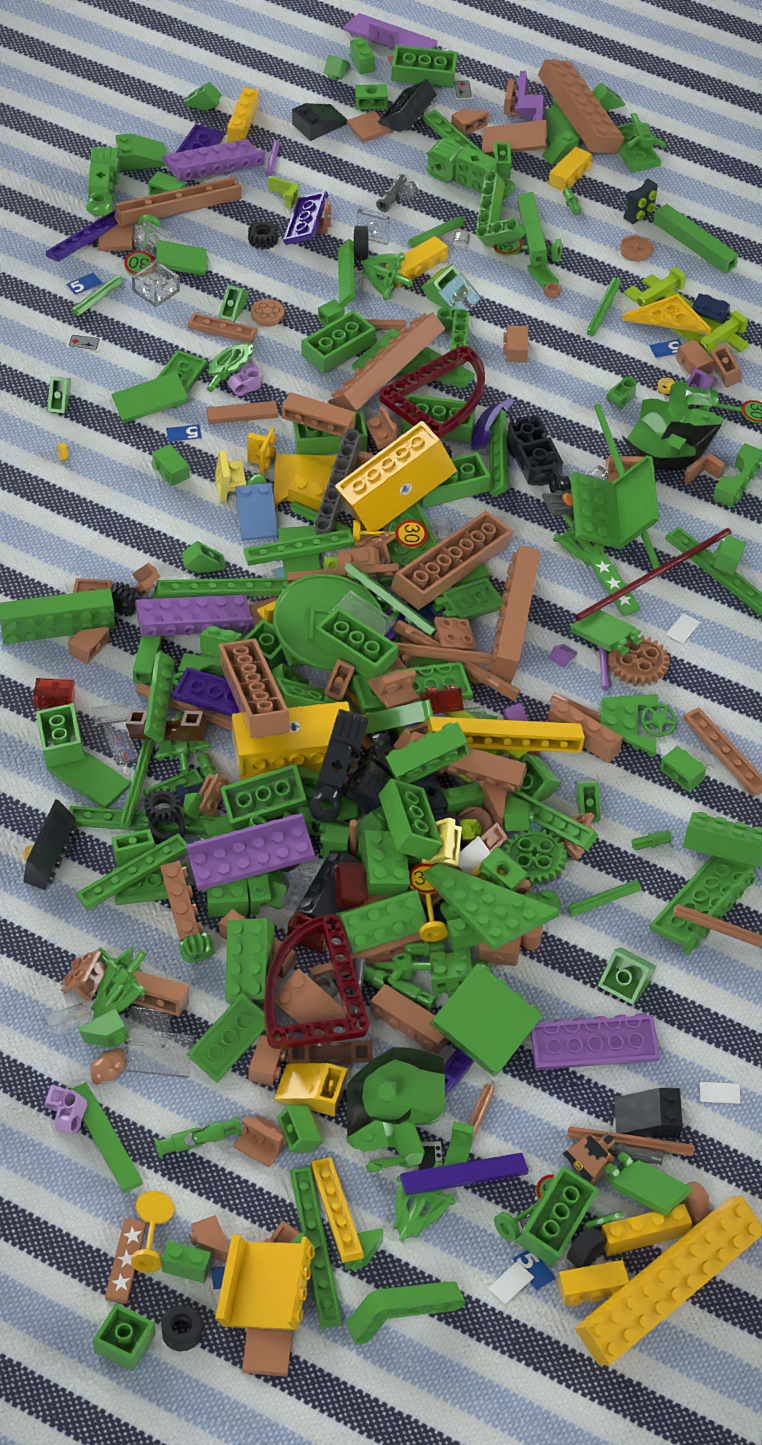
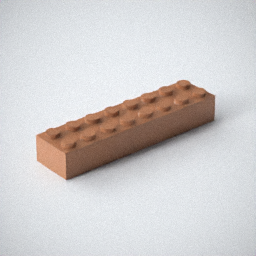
(581, 106)
(387, 362)
(451, 560)
(514, 613)
(254, 688)

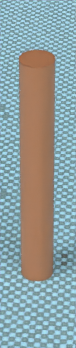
(353, 837)

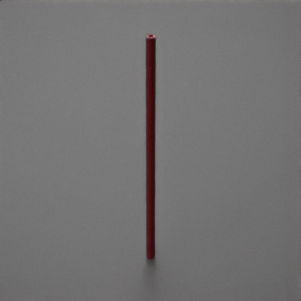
(651, 575)

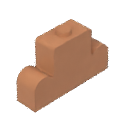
(509, 953)

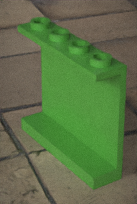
(486, 1019)

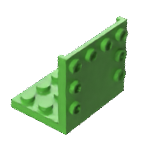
(618, 509)

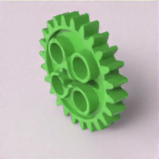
(535, 856)

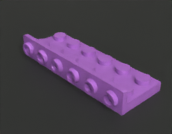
(214, 160)
(193, 615)
(250, 851)
(594, 1041)

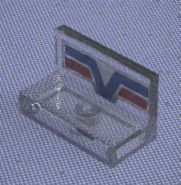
(120, 745)

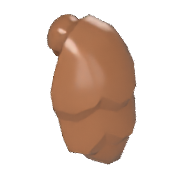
(108, 1066)
(697, 1203)

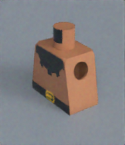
(591, 1156)

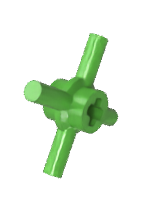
(403, 966)

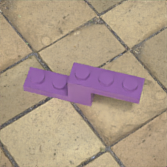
(528, 105)

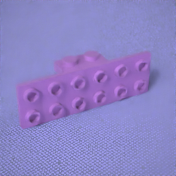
(386, 33)

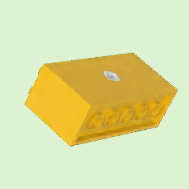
(396, 477)
(302, 746)

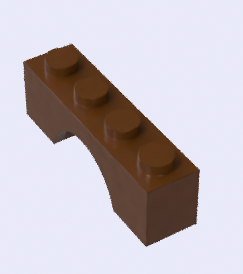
(190, 727)
(332, 1053)

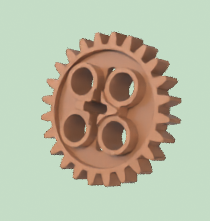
(641, 664)

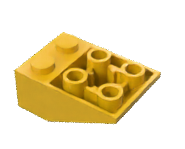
(313, 1086)

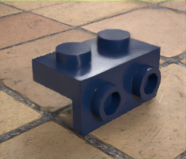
(711, 308)

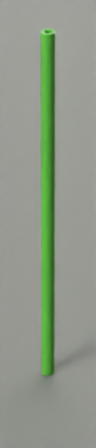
(619, 466)

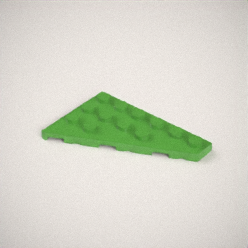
(458, 377)
(401, 554)
(487, 908)

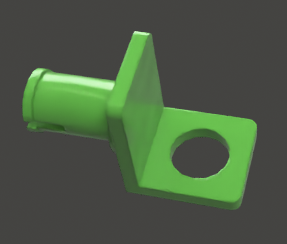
(123, 959)

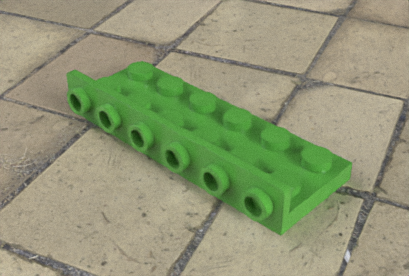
(426, 677)
(710, 892)

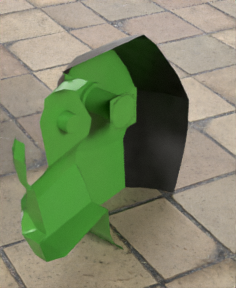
(672, 431)
(392, 1097)

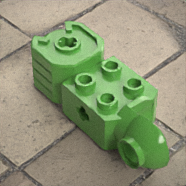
(468, 166)
(102, 178)

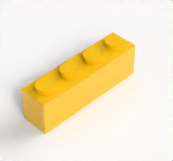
(243, 115)
(422, 259)
(645, 1230)

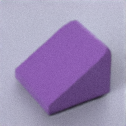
(562, 654)
(514, 713)

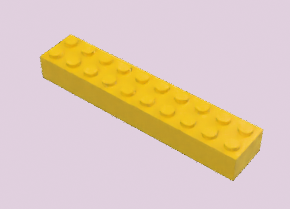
(669, 1280)

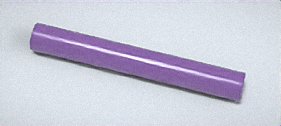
(275, 148)
(604, 668)

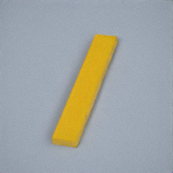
(337, 1210)

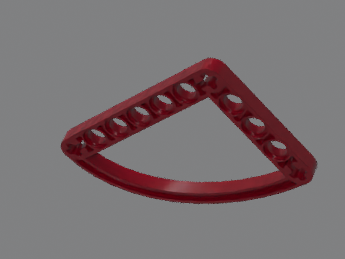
(390, 395)
(348, 1023)

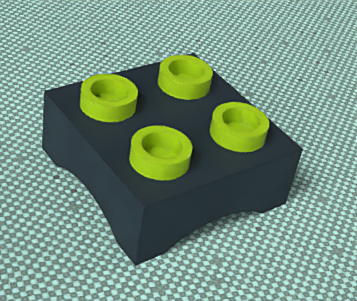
(641, 201)

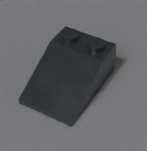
(317, 119)
(649, 1113)

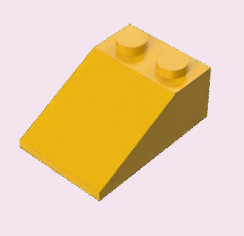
(310, 484)

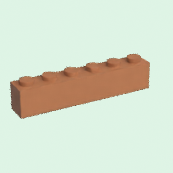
(486, 767)

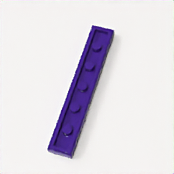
(82, 238)
(463, 1174)

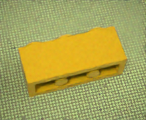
(570, 169)
(591, 1282)

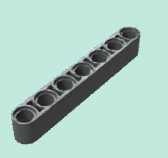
(342, 468)

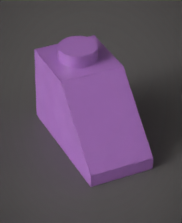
(700, 380)

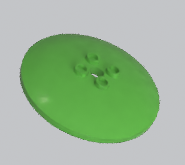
(306, 605)

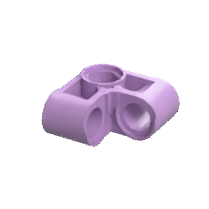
(246, 379)
(68, 1114)

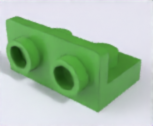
(258, 892)

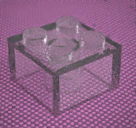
(155, 283)

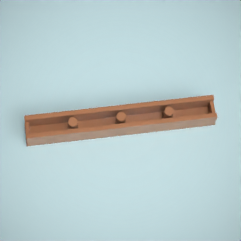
(178, 201)

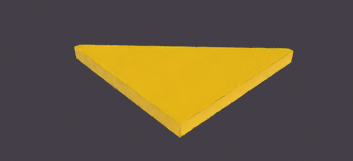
(669, 313)
(286, 469)

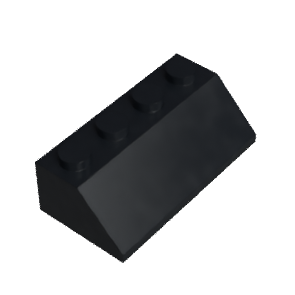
(408, 107)
(50, 846)
(321, 894)

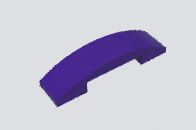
(481, 431)
(456, 1068)

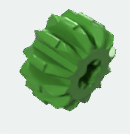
(197, 947)

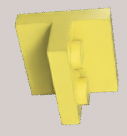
(228, 475)
(451, 839)

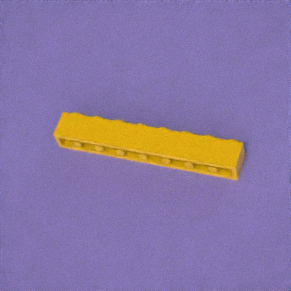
(516, 734)

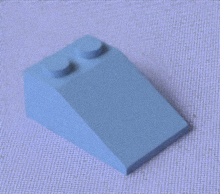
(256, 511)

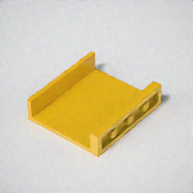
(264, 1284)

